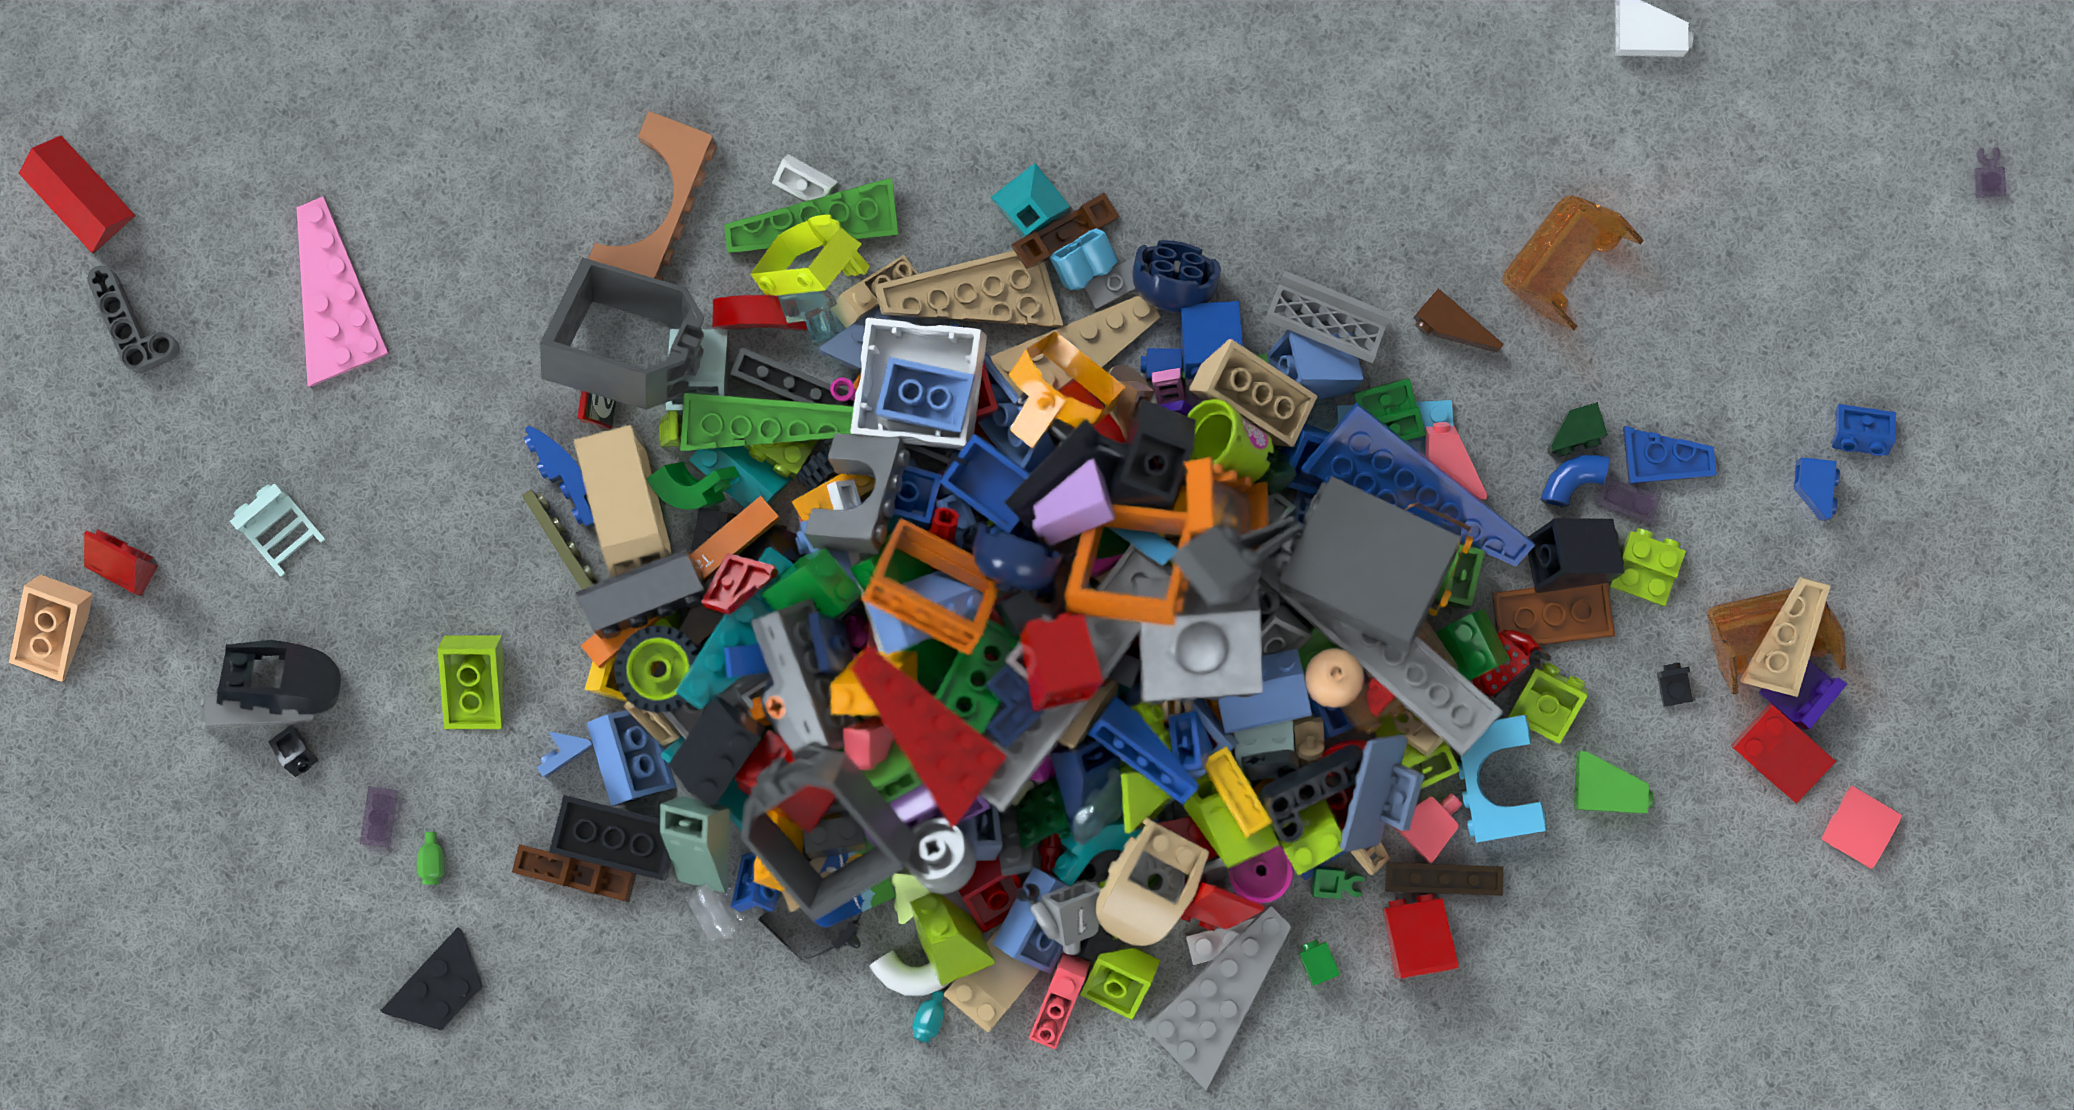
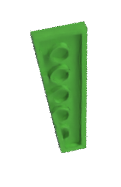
(861, 211)
(743, 421)

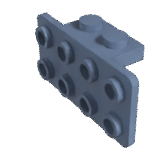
(1382, 794)

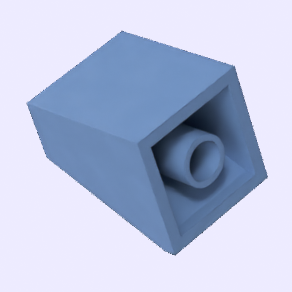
(1316, 365)

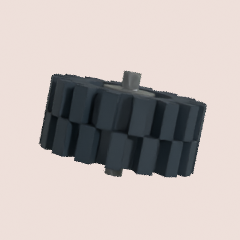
(817, 470)

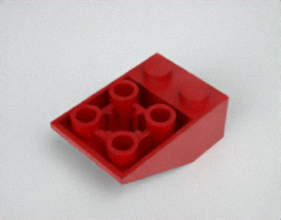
(118, 561)

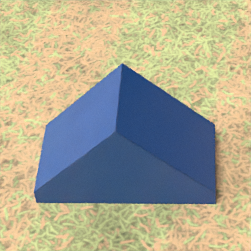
(1189, 740)

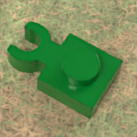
(1331, 881)

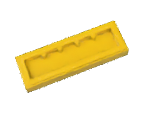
(1236, 792)

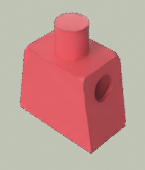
(1432, 826)

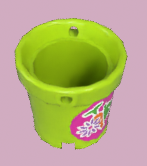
(1229, 439)

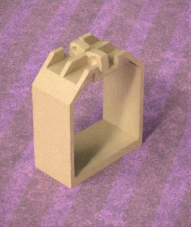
(622, 500)

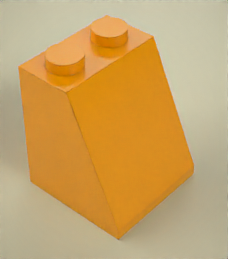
(849, 697)

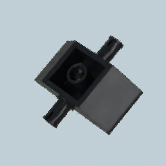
(1156, 435)

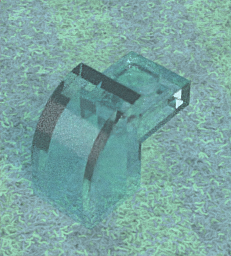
(814, 310)

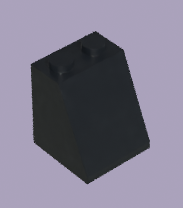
(1575, 554)

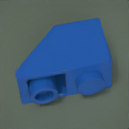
(1816, 484)

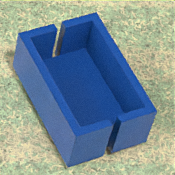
(987, 482)

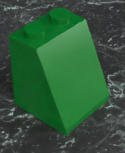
(817, 578)

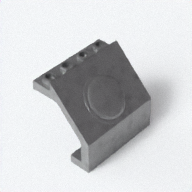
(1206, 653)

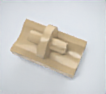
(1309, 739)

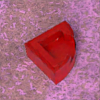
(1378, 697)

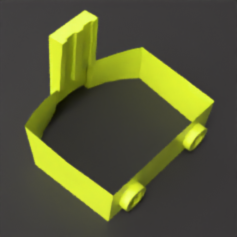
(837, 255)

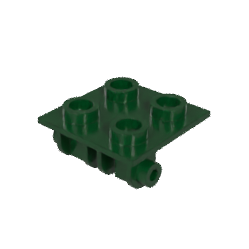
(1042, 814)

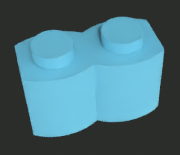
(1084, 259)

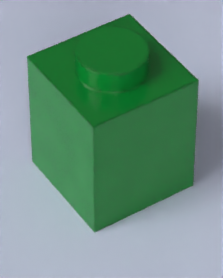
(1318, 962)

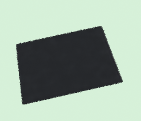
(1054, 470)

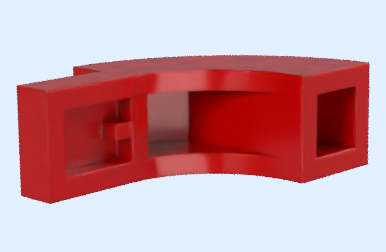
(751, 312)

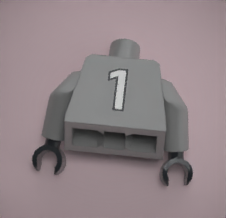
(1068, 912)

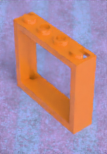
(1128, 606)
(919, 610)

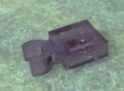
(1989, 179)

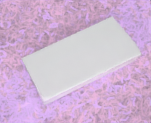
(802, 180)

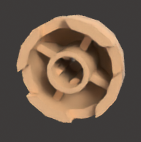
(1335, 690)

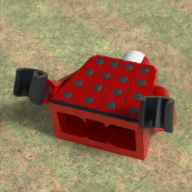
(1523, 655)

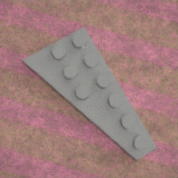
(1210, 1009)

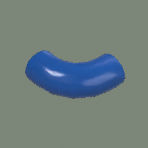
(1573, 474)

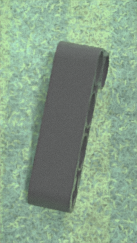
(125, 317)

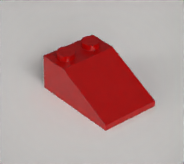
(1783, 753)
(802, 808)
(1219, 908)

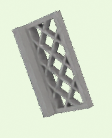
(1328, 305)

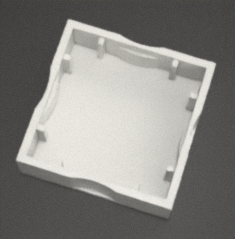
(936, 346)

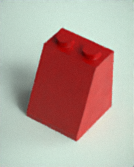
(1060, 661)
(1419, 937)

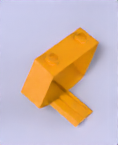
(1046, 402)

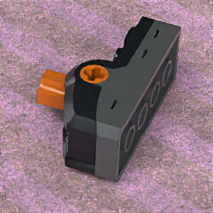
(799, 693)

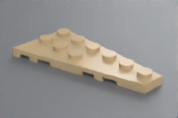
(976, 291)
(1097, 336)

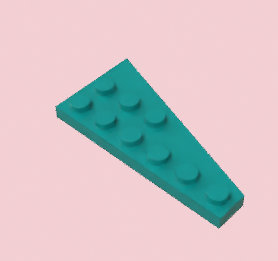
(709, 671)

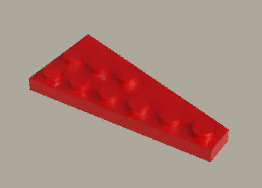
(937, 743)

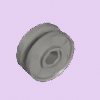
(1169, 880)

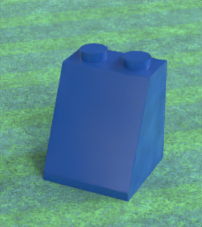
(1205, 330)

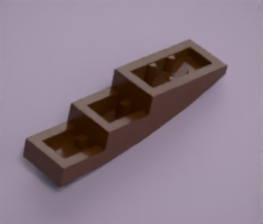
(574, 873)

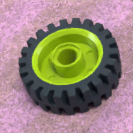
(635, 663)

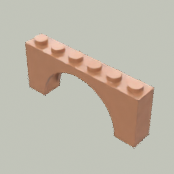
(686, 155)

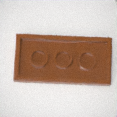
(1557, 614)

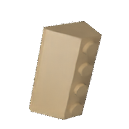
(1256, 391)

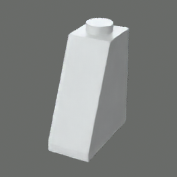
(1649, 31)

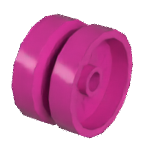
(1262, 887)

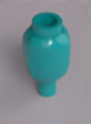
(929, 1018)

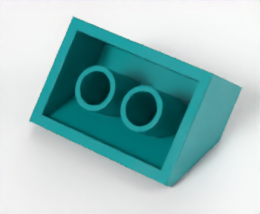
(754, 477)

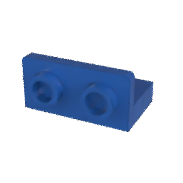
(1864, 430)
(749, 893)

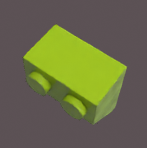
(1319, 839)

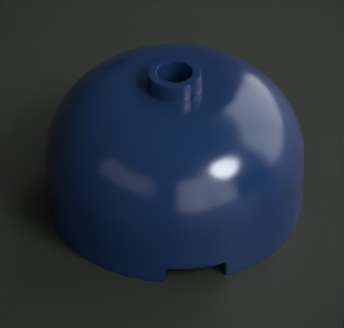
(1174, 290)
(1014, 561)

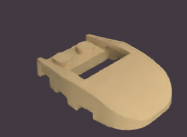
(1136, 912)

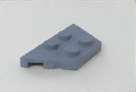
(848, 343)

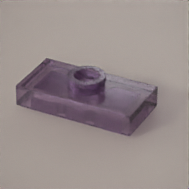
(379, 817)

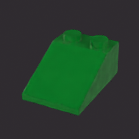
(1473, 644)

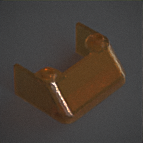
(1559, 251)
(1742, 625)

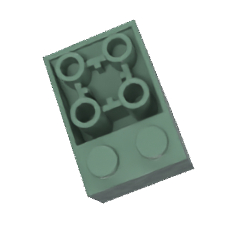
(697, 841)

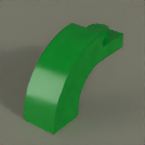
(681, 490)

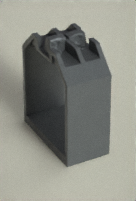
(611, 377)
(787, 864)

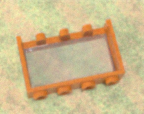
(1224, 499)

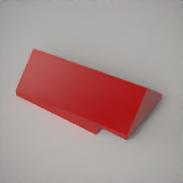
(75, 192)

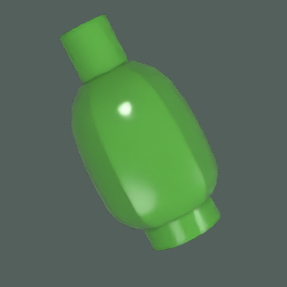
(430, 860)

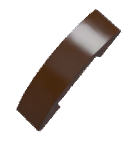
(1042, 244)

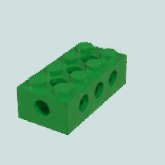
(957, 687)

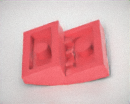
(1861, 827)

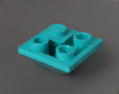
(1030, 201)

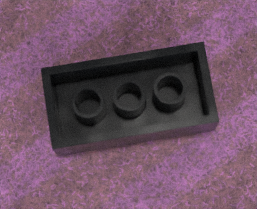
(610, 838)

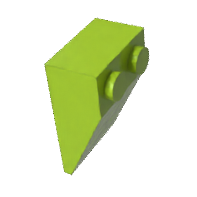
(471, 681)

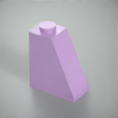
(1074, 505)

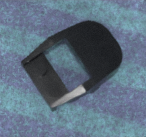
(307, 684)

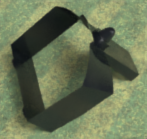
(845, 938)

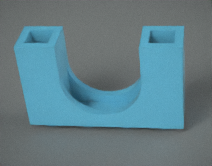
(1488, 818)

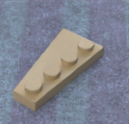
(1788, 643)

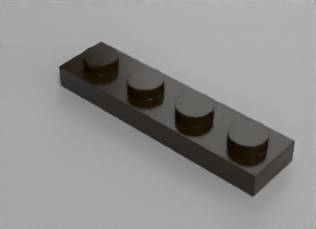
(1444, 879)

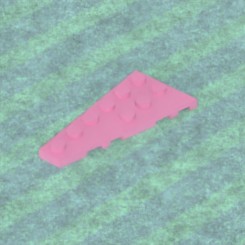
(335, 310)

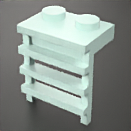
(265, 511)

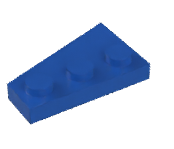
(1663, 458)

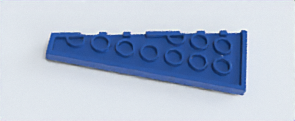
(1388, 467)

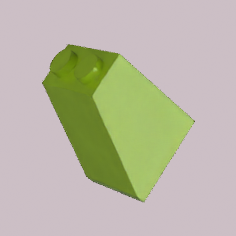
(949, 938)

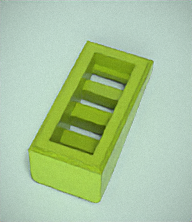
(670, 430)

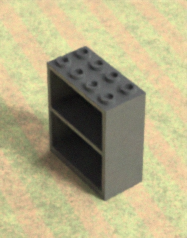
(1368, 564)

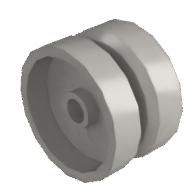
(941, 856)

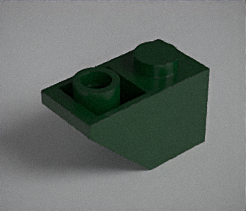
(1577, 428)

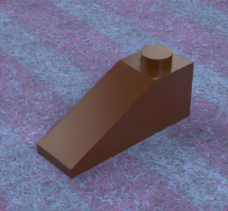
(1450, 322)

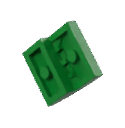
(1394, 406)

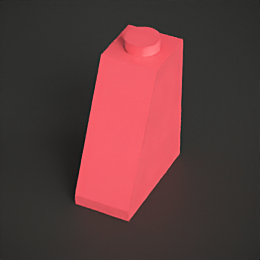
(1448, 452)

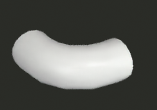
(904, 978)

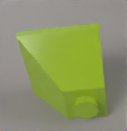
(1141, 800)
(1121, 980)

